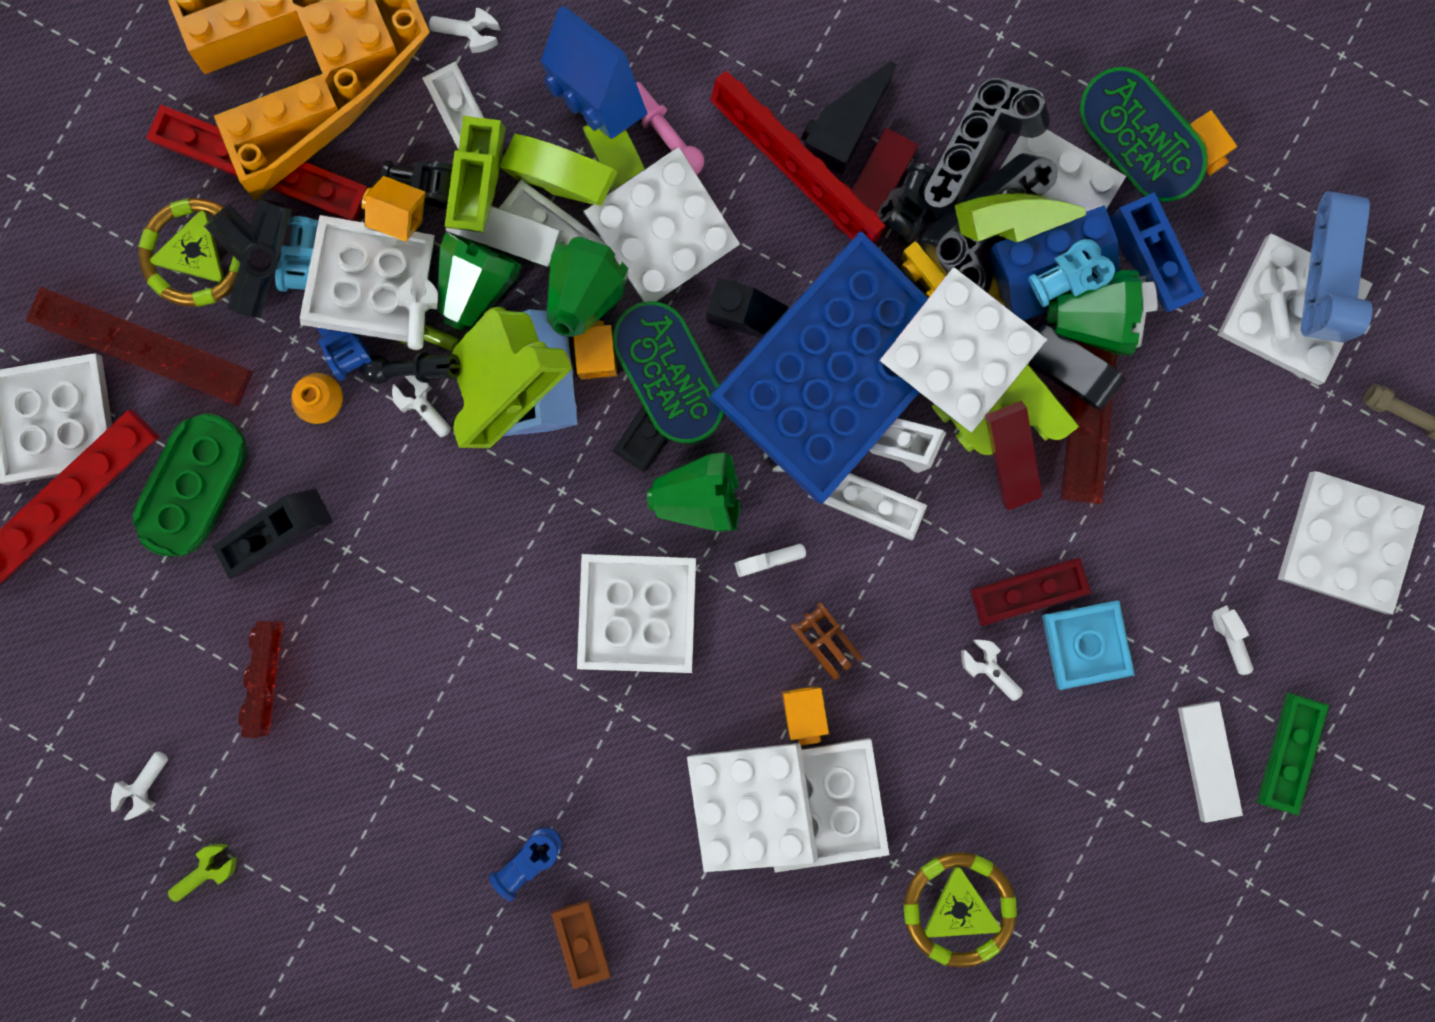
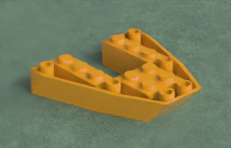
(358, 50)

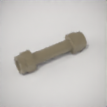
(1382, 398)

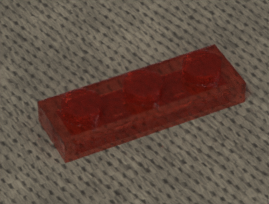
(261, 678)

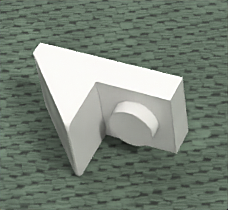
(910, 443)

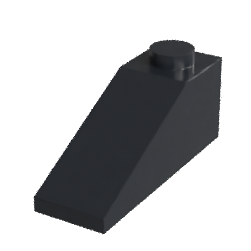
(846, 119)
(273, 532)

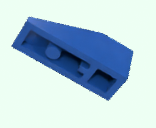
(1155, 251)

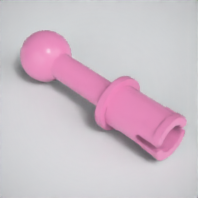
(666, 132)

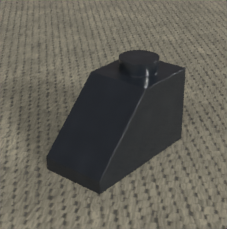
(743, 308)

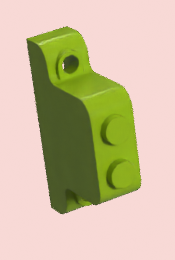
(502, 375)
(1043, 408)

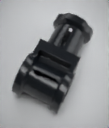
(430, 177)
(906, 206)

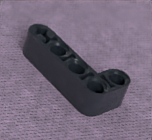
(1023, 174)
(950, 186)

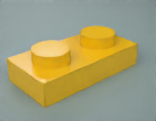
(920, 267)

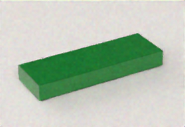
(1292, 754)

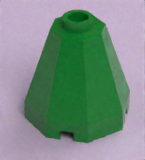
(471, 279)
(582, 285)
(1101, 315)
(699, 494)

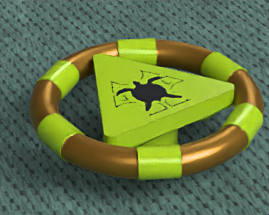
(188, 252)
(960, 910)

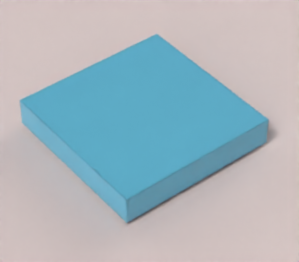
(1088, 645)

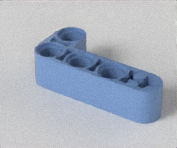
(1335, 270)

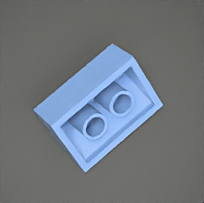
(558, 406)

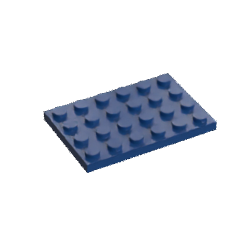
(816, 378)

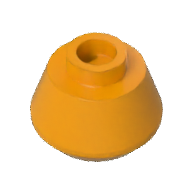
(316, 398)

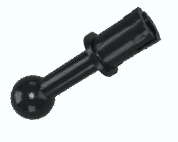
(423, 367)

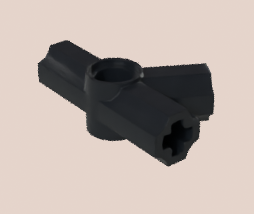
(240, 239)

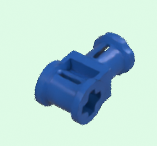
(343, 351)
(526, 863)

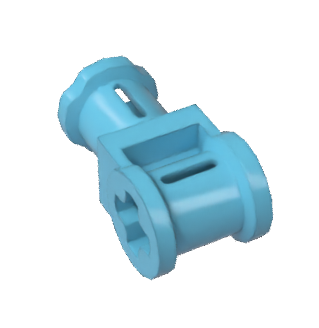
(295, 259)
(1073, 273)

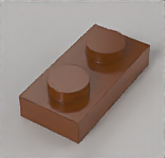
(581, 944)

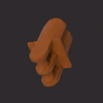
(825, 638)

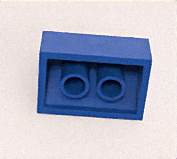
(591, 75)
(1016, 261)

